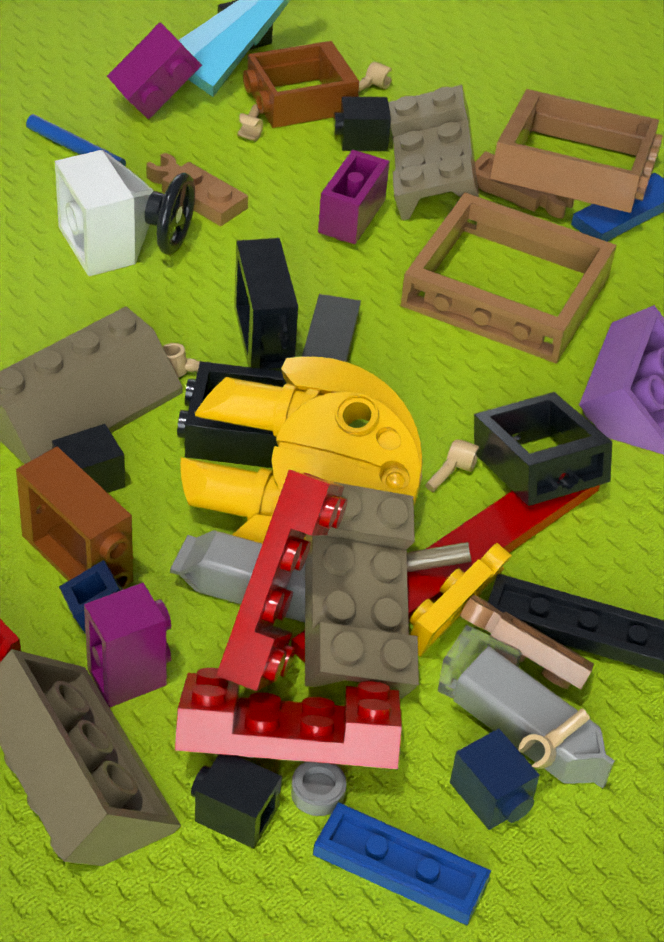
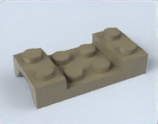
(432, 147)
(361, 595)

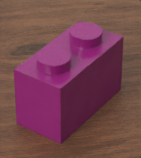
(154, 70)
(353, 196)
(127, 643)

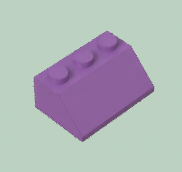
(628, 382)

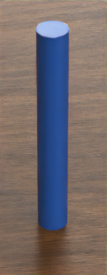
(65, 137)

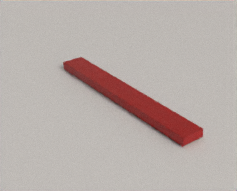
(505, 522)

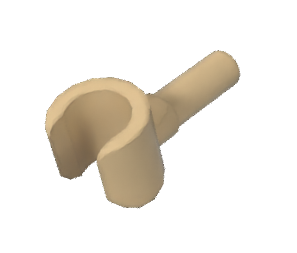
(377, 76)
(251, 125)
(178, 360)
(460, 455)
(553, 738)

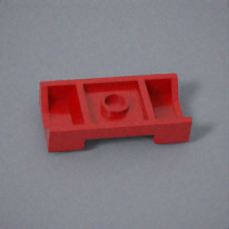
(257, 648)
(314, 730)

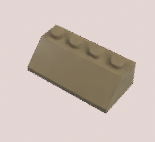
(83, 381)
(77, 762)

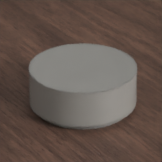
(318, 788)

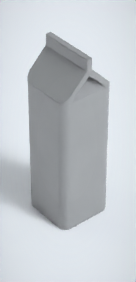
(223, 567)
(521, 706)

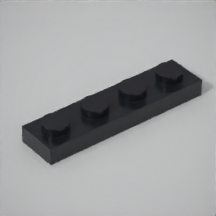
(583, 622)

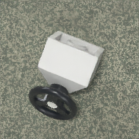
(109, 210)

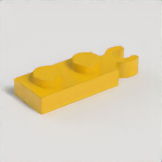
(435, 618)

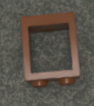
(298, 65)
(75, 520)

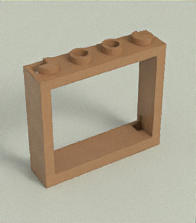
(571, 175)
(495, 315)

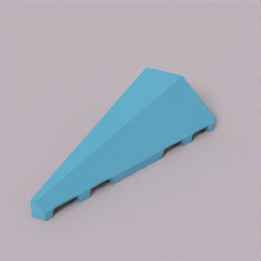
(227, 38)

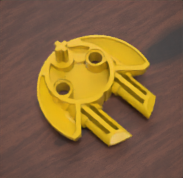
(312, 437)

